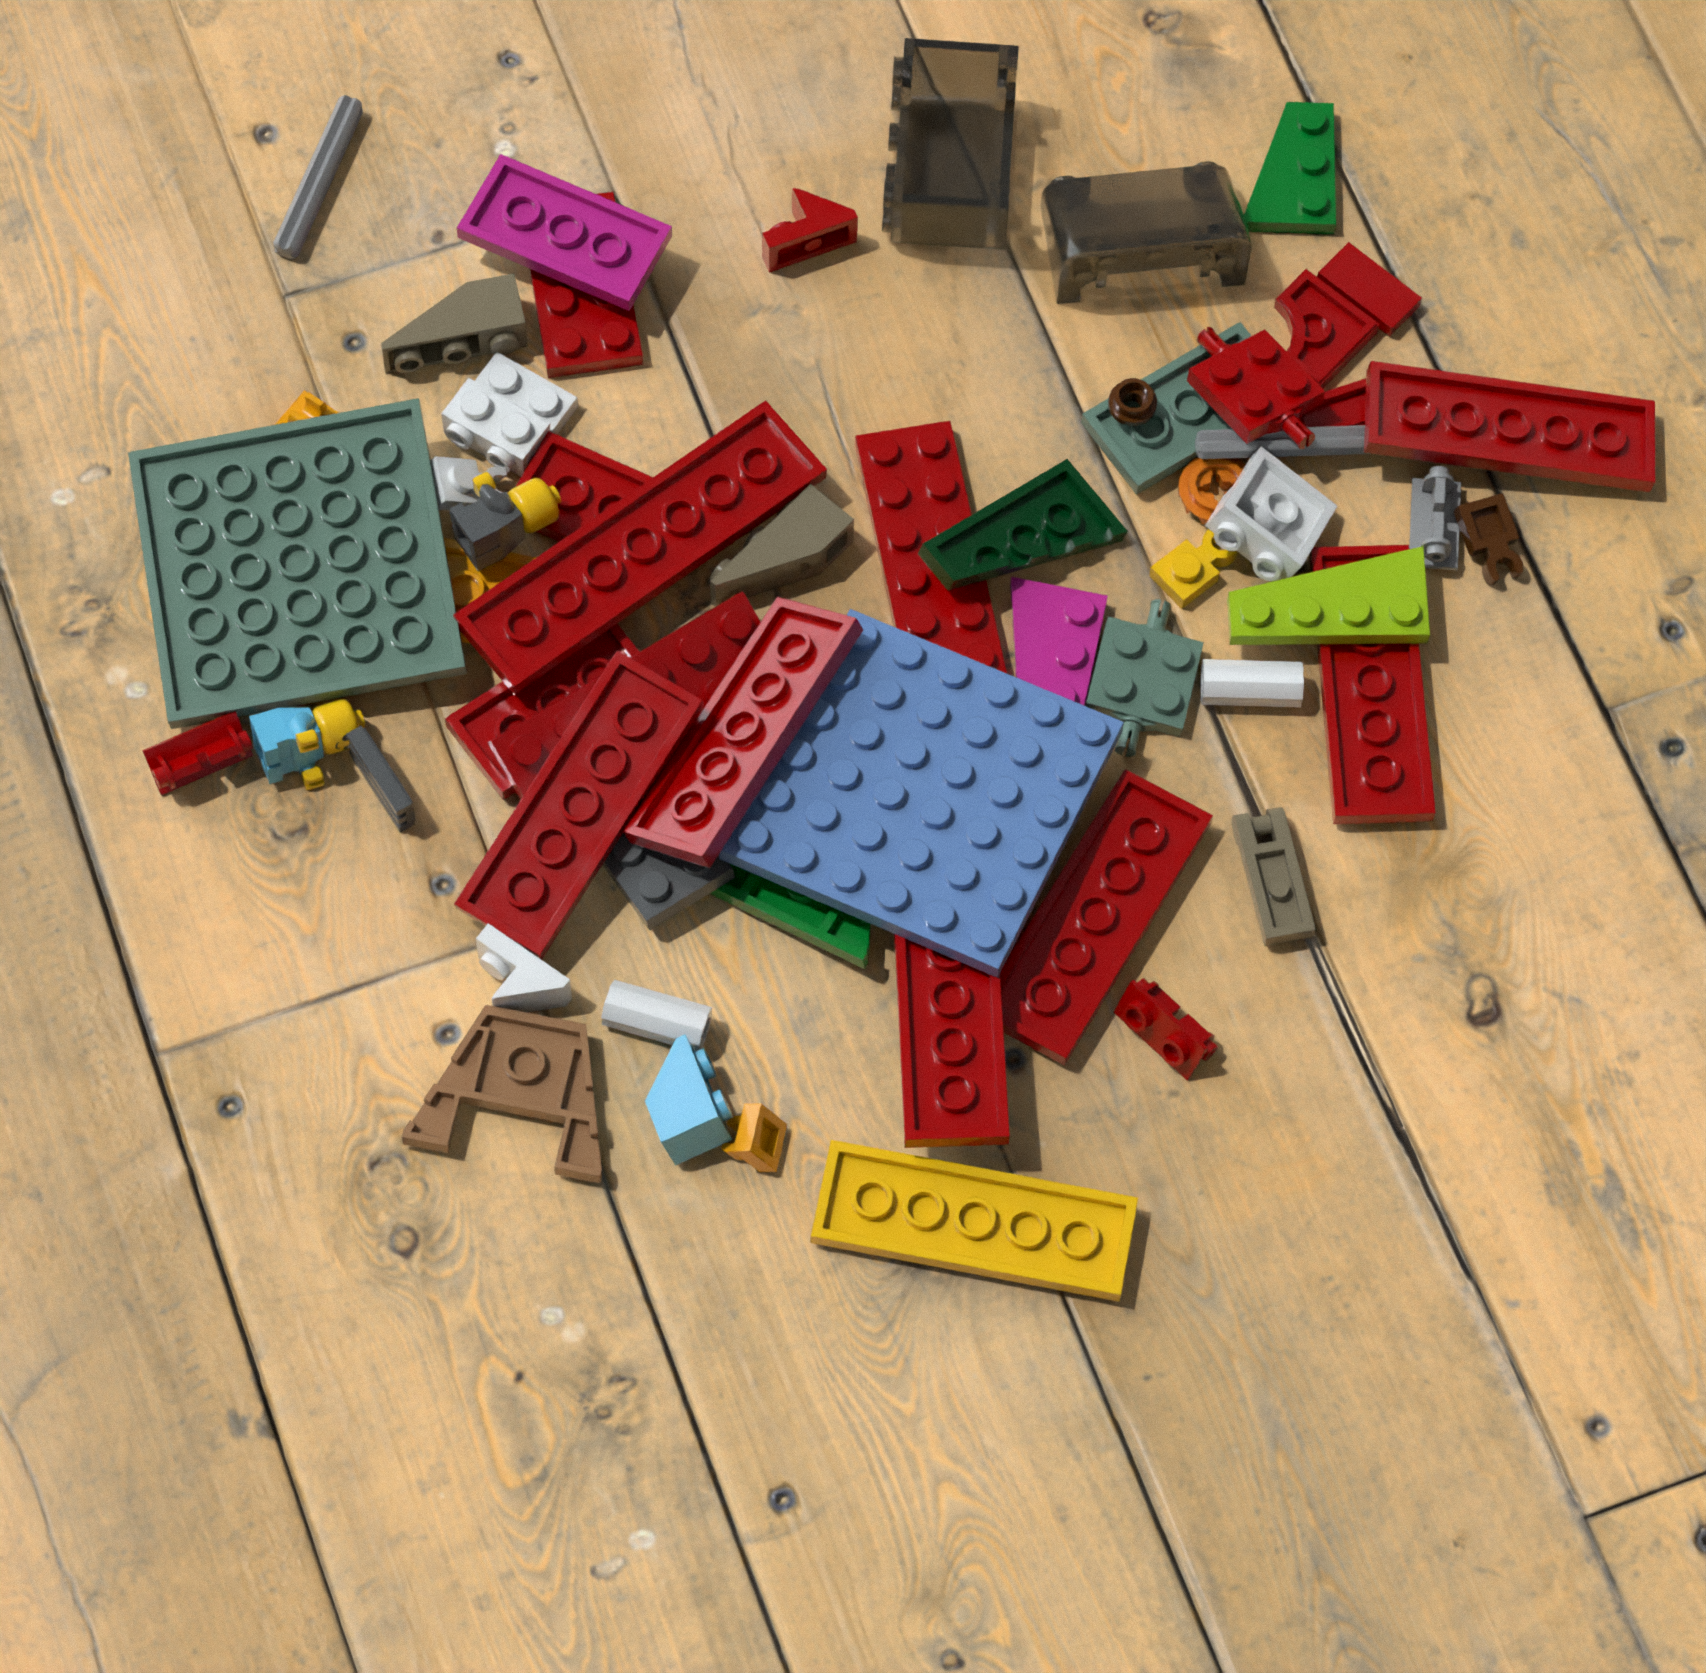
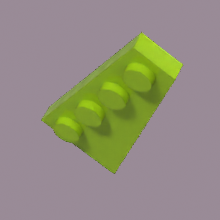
(1346, 604)

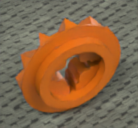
(1196, 481)

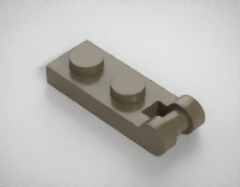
(1274, 877)

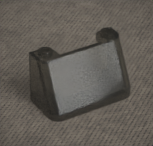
(1144, 225)

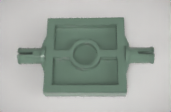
(1144, 676)

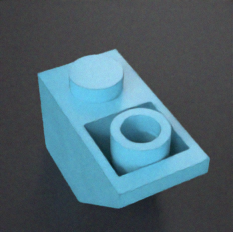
(685, 1107)

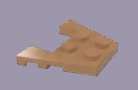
(522, 1068)

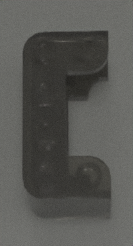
(951, 144)

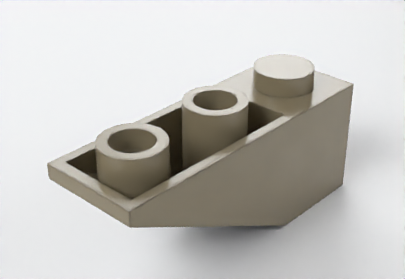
(468, 323)
(789, 549)

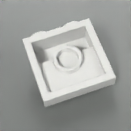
(506, 413)
(1270, 517)

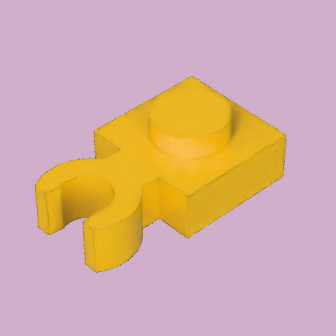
(1190, 570)

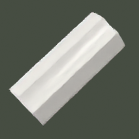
(1252, 683)
(655, 1014)

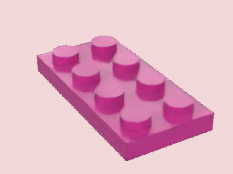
(564, 232)

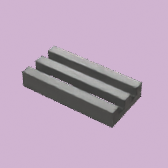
(381, 778)

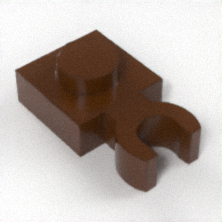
(1489, 530)

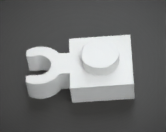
(454, 480)

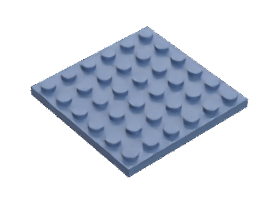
(927, 795)

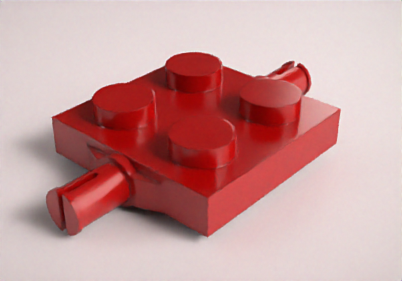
(1256, 387)

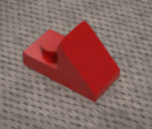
(817, 230)

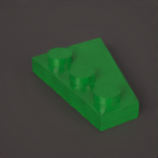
(1297, 175)

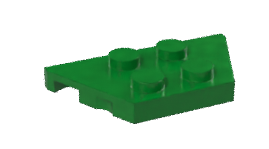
(799, 915)

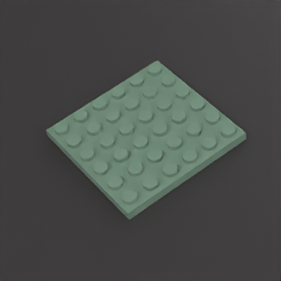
(295, 563)

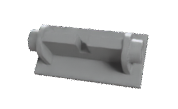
(1433, 518)

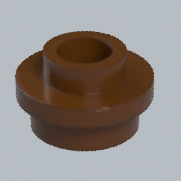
(1132, 390)

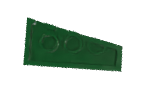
(1028, 527)

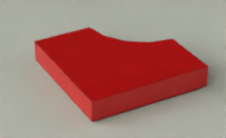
(1322, 327)

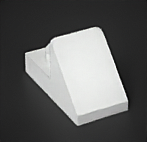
(529, 982)

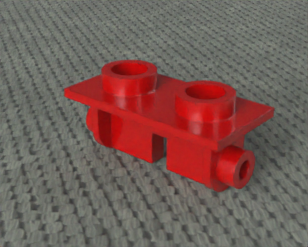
(198, 752)
(1151, 1016)

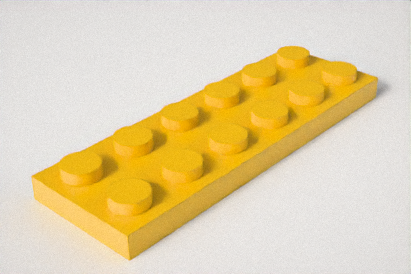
(974, 1220)

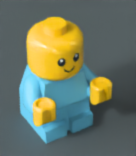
(297, 738)

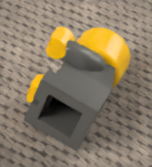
(499, 520)

